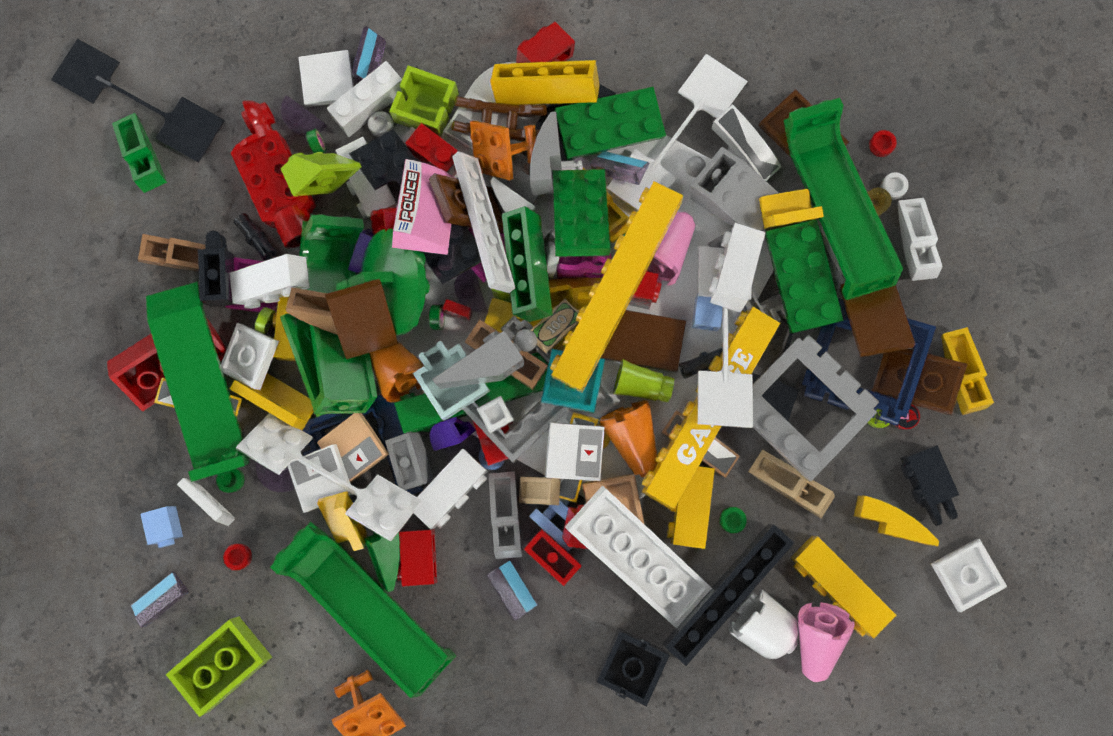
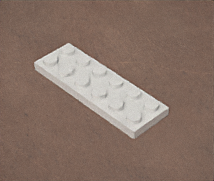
(638, 556)

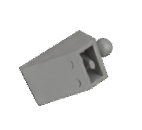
(733, 197)
(489, 362)

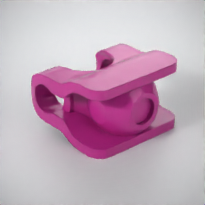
(580, 266)

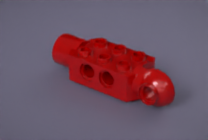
(260, 165)

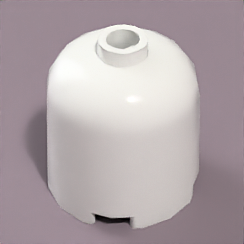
(765, 626)

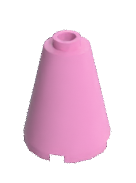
(673, 249)
(822, 638)

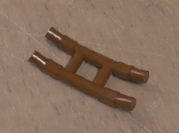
(488, 108)

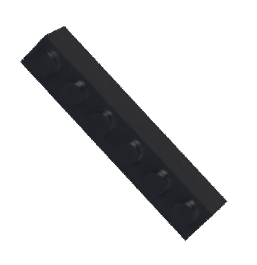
(728, 593)

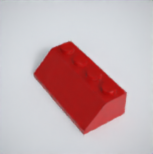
(139, 370)

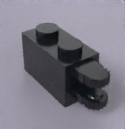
(214, 268)
(930, 482)

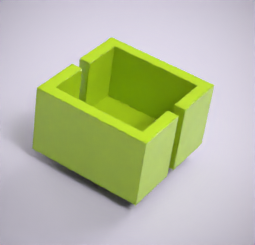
(427, 101)

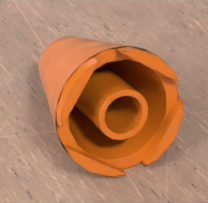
(395, 370)
(633, 436)

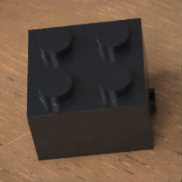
(632, 667)

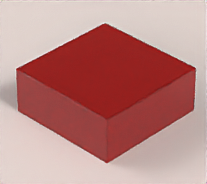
(457, 310)

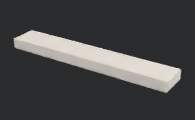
(483, 223)

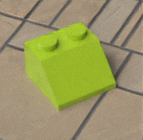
(317, 173)

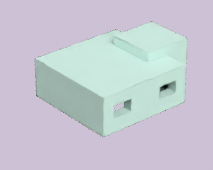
(444, 400)

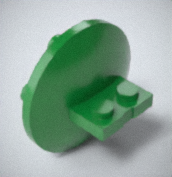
(401, 278)

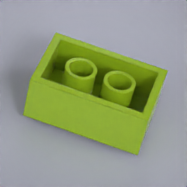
(218, 666)

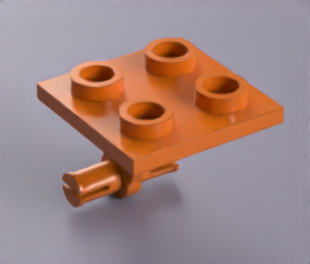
(494, 150)
(367, 718)

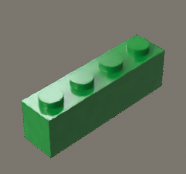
(527, 264)

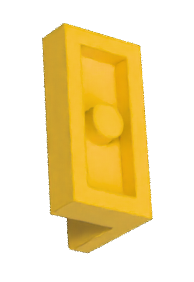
(788, 208)
(342, 526)

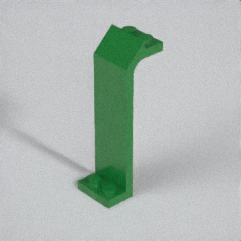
(848, 212)
(328, 250)
(195, 380)
(363, 609)

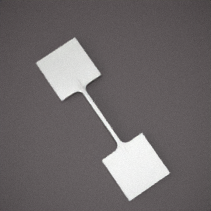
(710, 89)
(722, 395)
(378, 506)

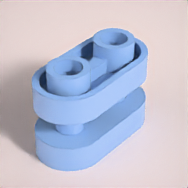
(543, 520)

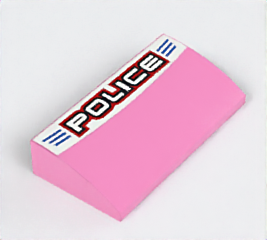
(418, 217)

